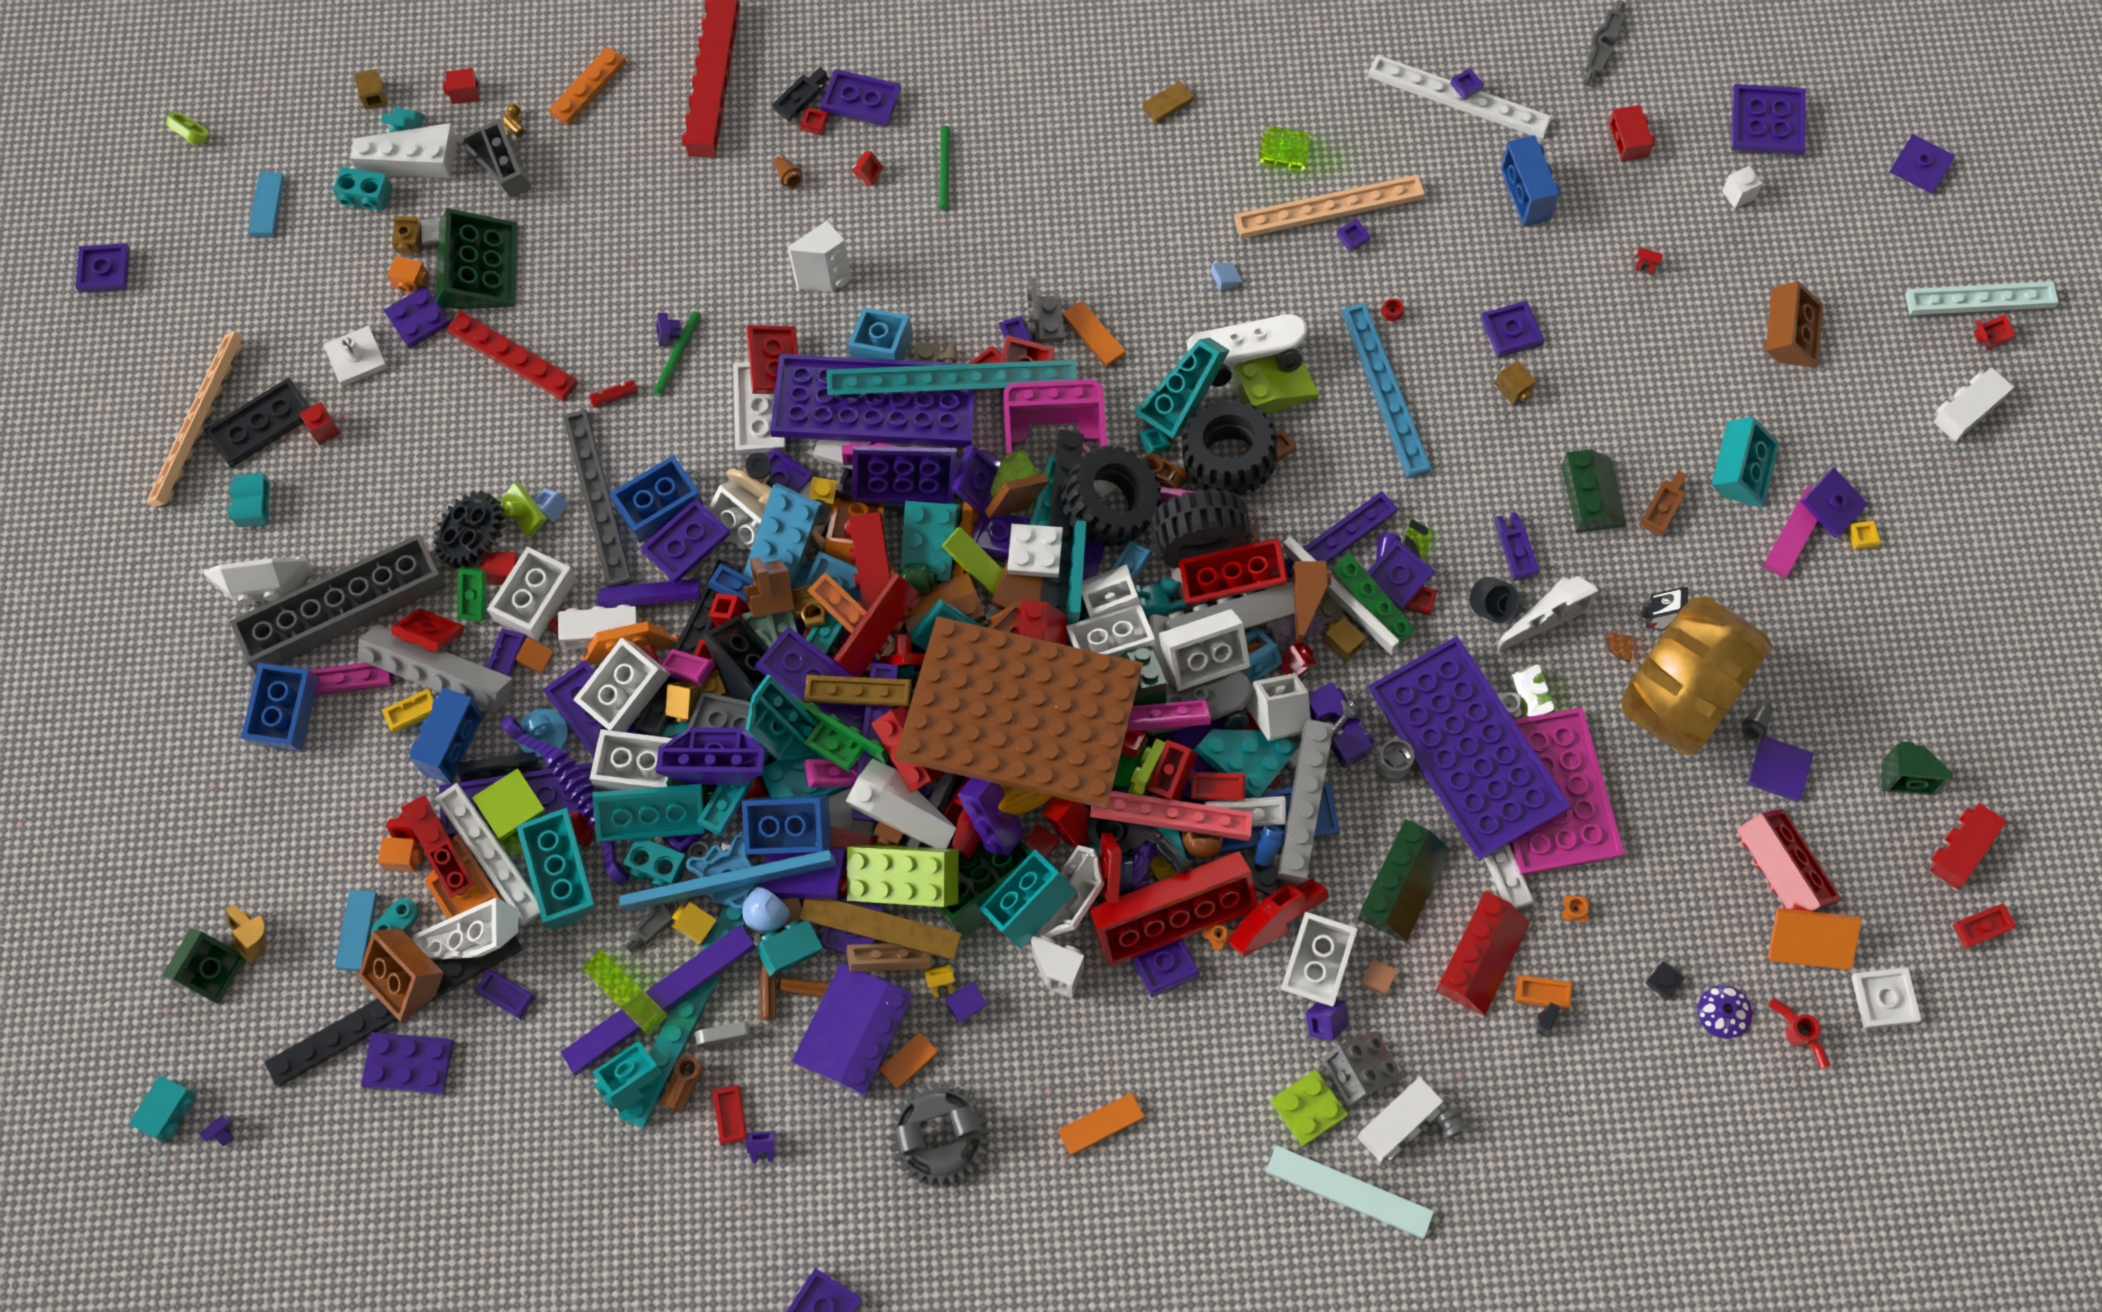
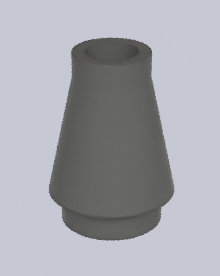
(1757, 722)

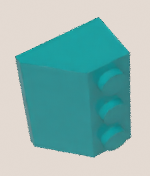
(1745, 462)

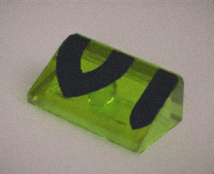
(1417, 538)
(1533, 691)

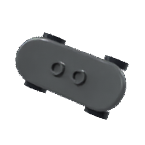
(1224, 699)

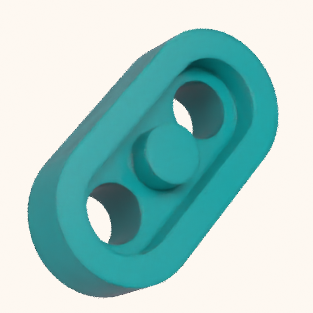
(392, 919)

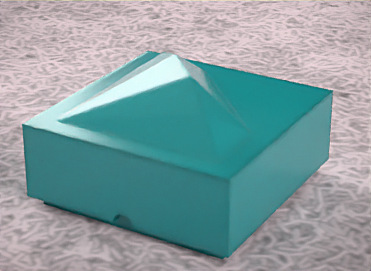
(1153, 441)

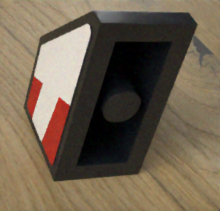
(1664, 607)

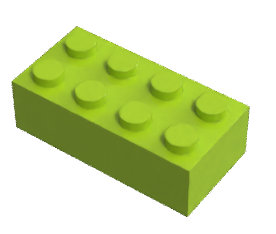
(902, 875)

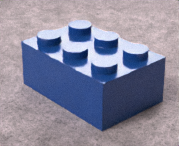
(1530, 180)
(654, 498)
(280, 707)
(446, 735)
(786, 824)

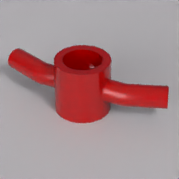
(1795, 1037)

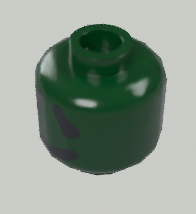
(919, 576)

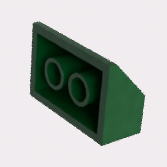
(1592, 491)

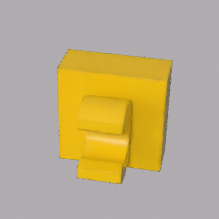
(938, 977)

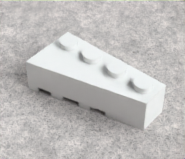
(407, 153)

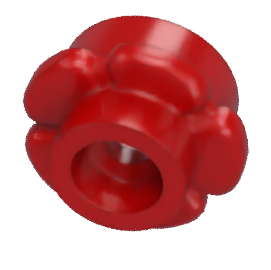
(1392, 304)

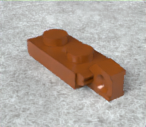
(1664, 505)

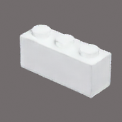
(1972, 403)
(578, 626)
(1401, 1120)

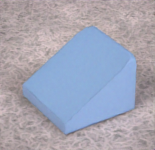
(1225, 275)
(550, 504)

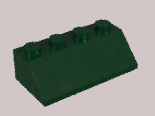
(1404, 881)

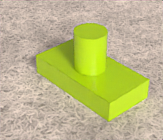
(523, 509)

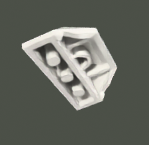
(259, 578)
(1086, 876)

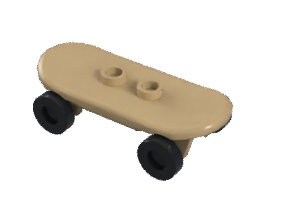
(758, 479)

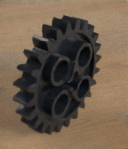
(466, 545)

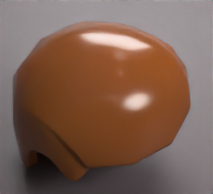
(1201, 845)

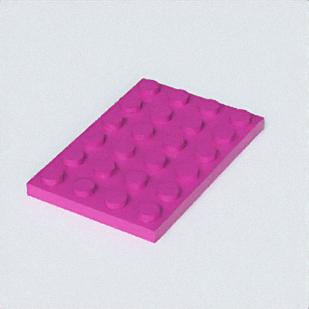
(1588, 829)

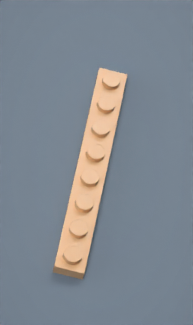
(1329, 206)
(192, 426)

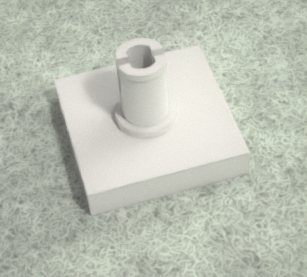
(355, 356)

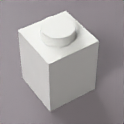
(1742, 187)

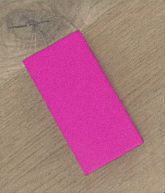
(687, 667)

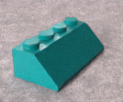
(556, 869)

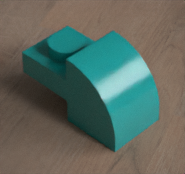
(403, 119)

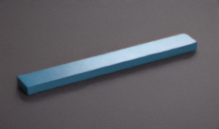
(1386, 391)
(727, 880)

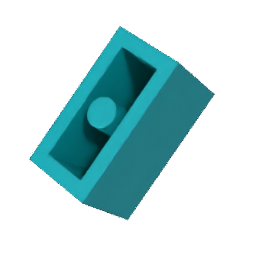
(788, 947)
(163, 1109)

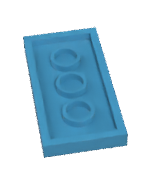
(785, 530)

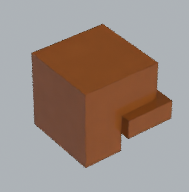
(770, 589)

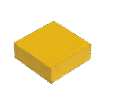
(1864, 535)

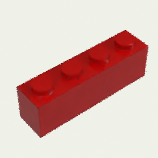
(869, 555)

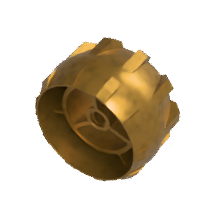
(1694, 674)

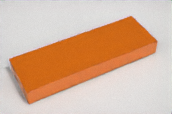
(1094, 334)
(1101, 1124)

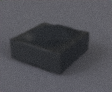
(1546, 1019)

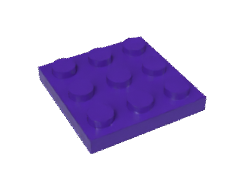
(1768, 119)

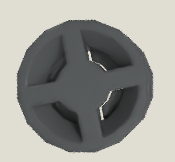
(1452, 1123)

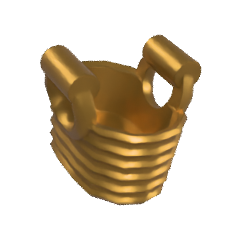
(804, 604)

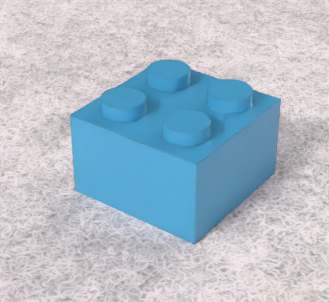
(881, 335)

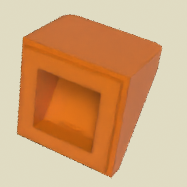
(534, 656)

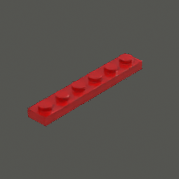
(512, 356)

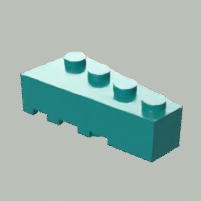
(1183, 388)

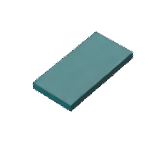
(1076, 573)
(648, 812)

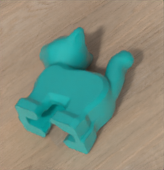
(1155, 597)

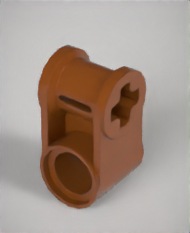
(1166, 471)

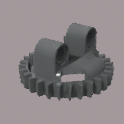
(945, 1160)

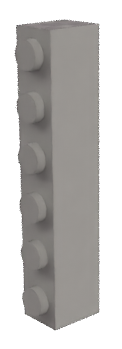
(1252, 608)
(434, 669)
(1305, 802)

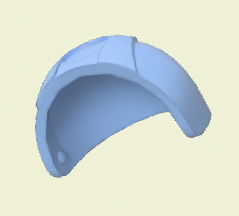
(764, 911)

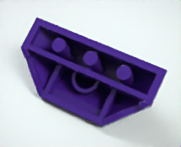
(711, 756)

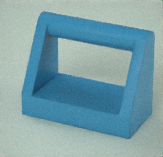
(1263, 659)

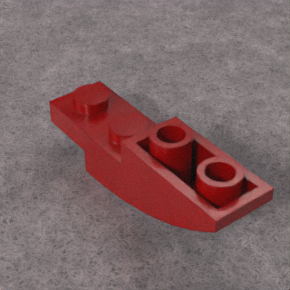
(438, 846)
(1270, 917)

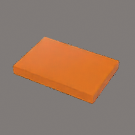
(1814, 938)

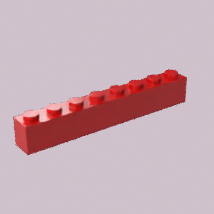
(711, 78)

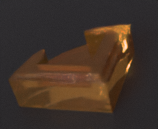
(1620, 646)

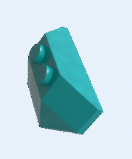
(779, 721)

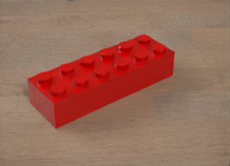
(1174, 908)

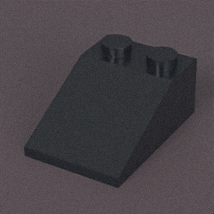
(735, 654)

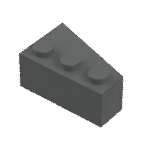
(497, 154)

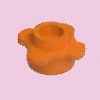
(1581, 903)
(1217, 942)

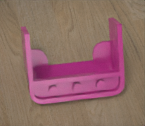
(1054, 404)

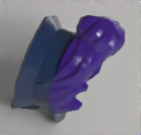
(1135, 868)

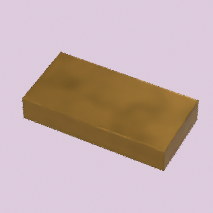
(1167, 102)

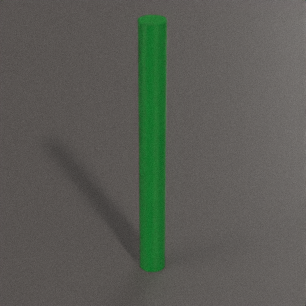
(944, 168)
(677, 353)

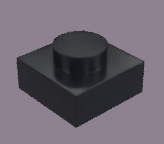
(1664, 980)

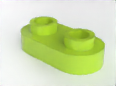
(187, 128)

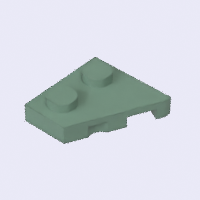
(770, 626)

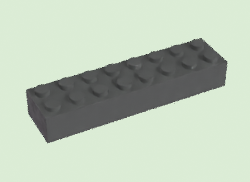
(338, 603)

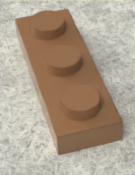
(885, 958)

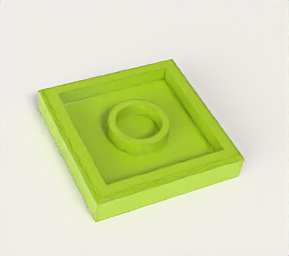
(508, 804)

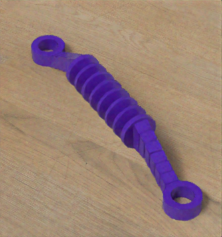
(558, 758)

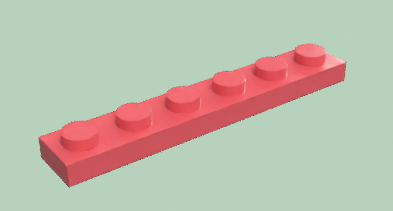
(1176, 815)

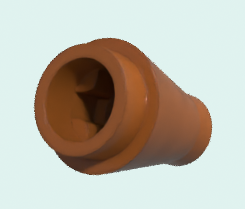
(788, 173)

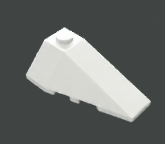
(471, 932)

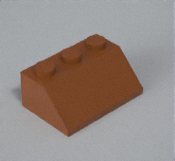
(1794, 325)
(957, 592)
(399, 972)

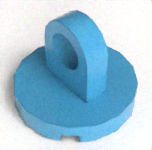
(547, 727)

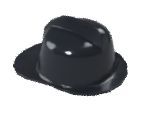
(1496, 600)
(1126, 834)

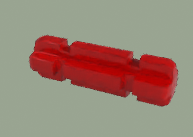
(613, 393)

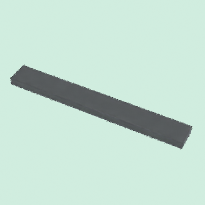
(597, 499)

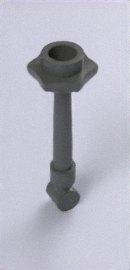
(1351, 710)

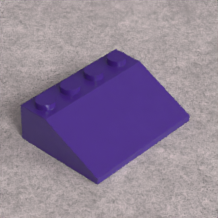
(903, 474)
(853, 1029)

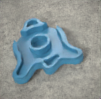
(720, 862)

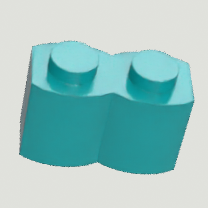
(249, 500)

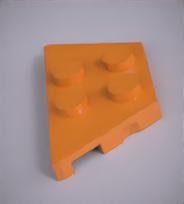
(640, 634)
(474, 896)

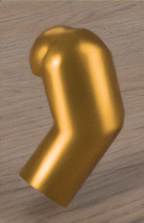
(512, 119)

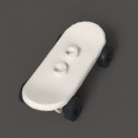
(1257, 340)

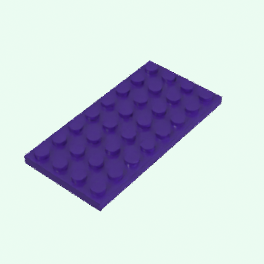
(808, 412)
(1469, 748)

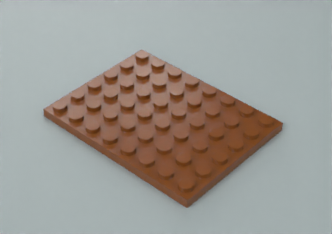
(1020, 712)

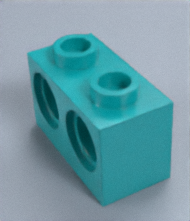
(362, 188)
(659, 857)

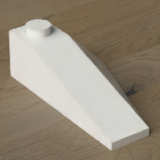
(738, 512)
(1561, 604)
(886, 798)

